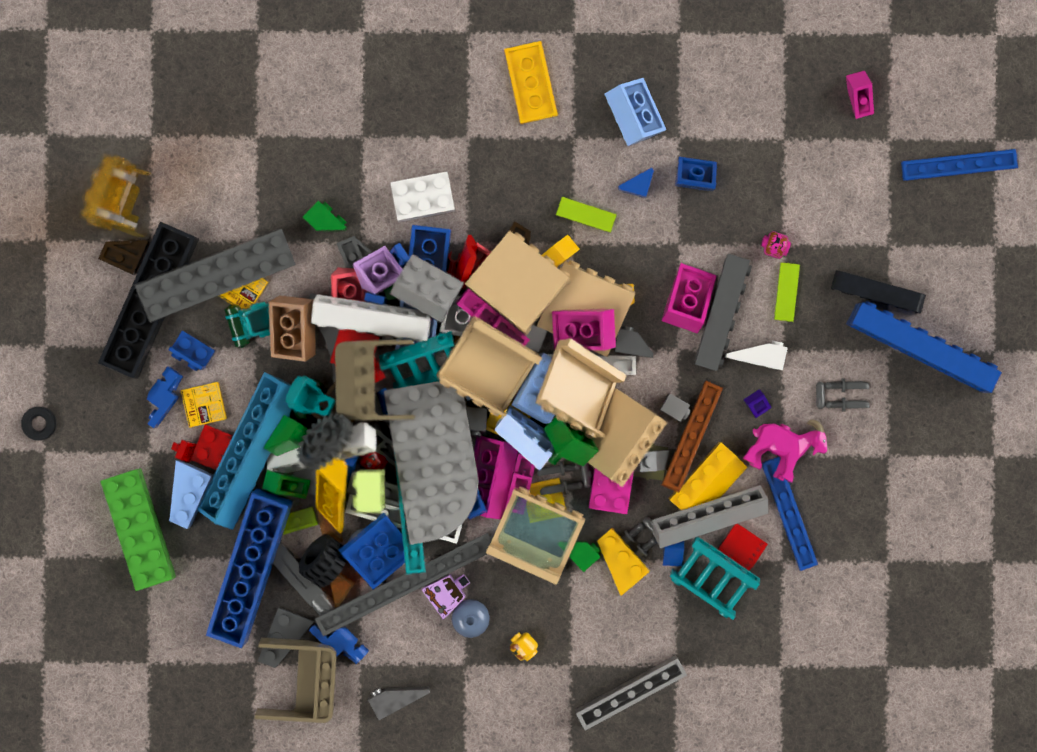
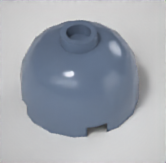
(470, 618)

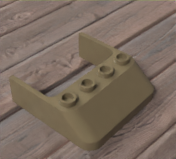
(356, 380)
(314, 682)

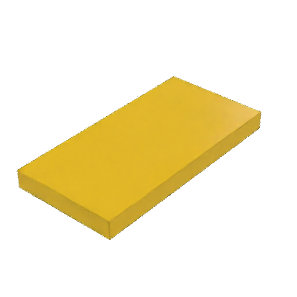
(530, 82)

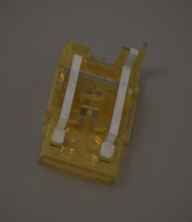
(113, 196)

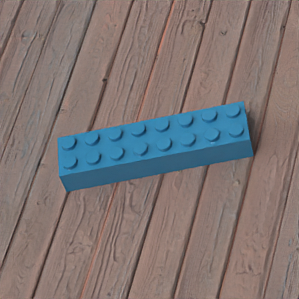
(245, 453)

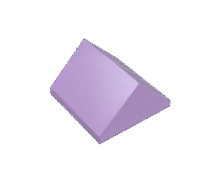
(377, 270)

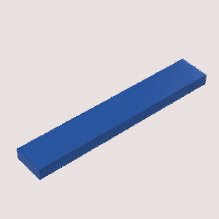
(959, 164)
(790, 516)

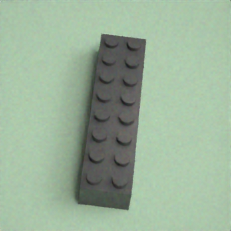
(214, 274)

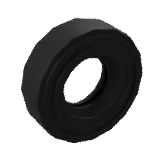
(30, 432)

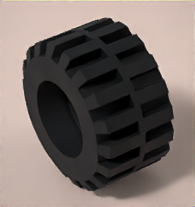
(322, 561)

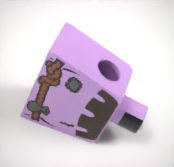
(446, 593)

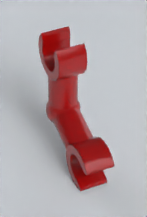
(452, 266)

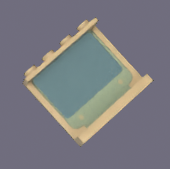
(536, 535)

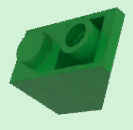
(323, 220)

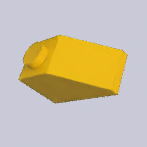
(561, 251)

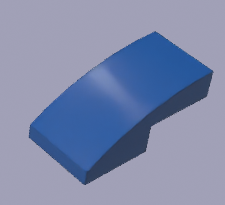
(371, 298)

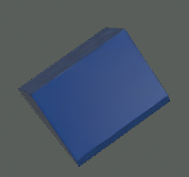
(696, 174)

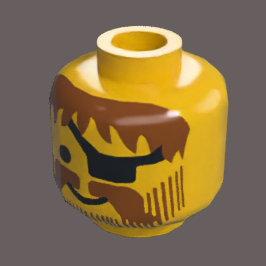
(523, 646)

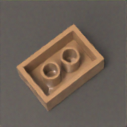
(292, 328)

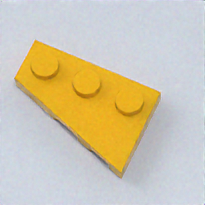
(622, 561)

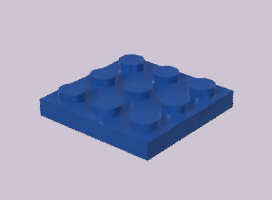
(376, 551)

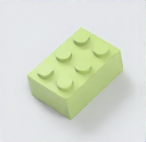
(370, 490)

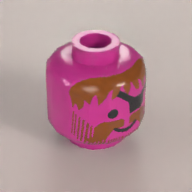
(776, 245)

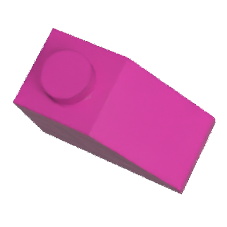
(860, 94)

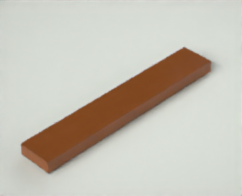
(692, 436)

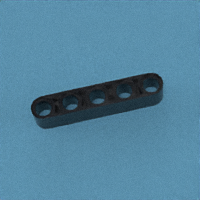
(878, 291)

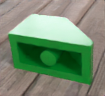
(285, 436)
(286, 484)
(584, 554)

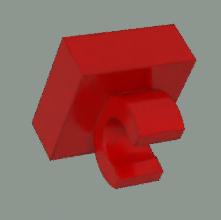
(184, 450)

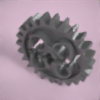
(325, 441)

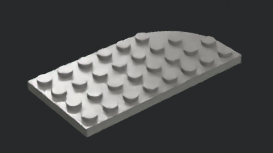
(433, 459)

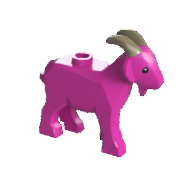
(785, 444)

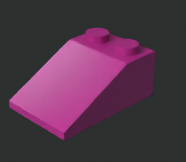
(689, 298)
(588, 327)

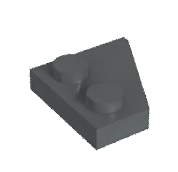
(352, 251)

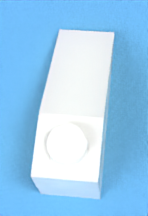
(764, 355)

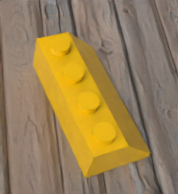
(709, 478)
(331, 492)

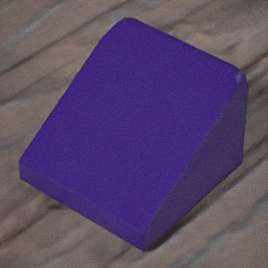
(757, 403)

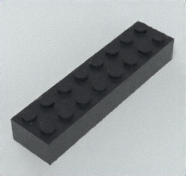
(133, 332)

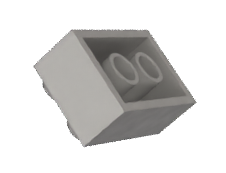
(426, 288)

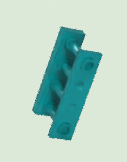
(411, 352)
(716, 559)

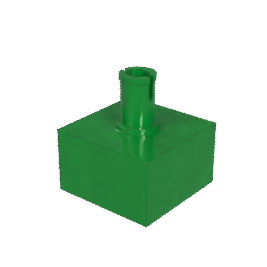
(569, 443)

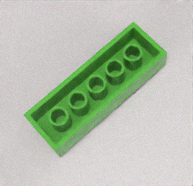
(138, 529)

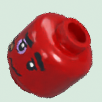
(373, 460)

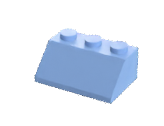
(635, 111)

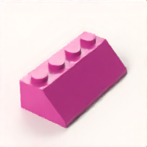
(495, 469)

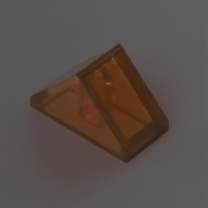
(340, 588)

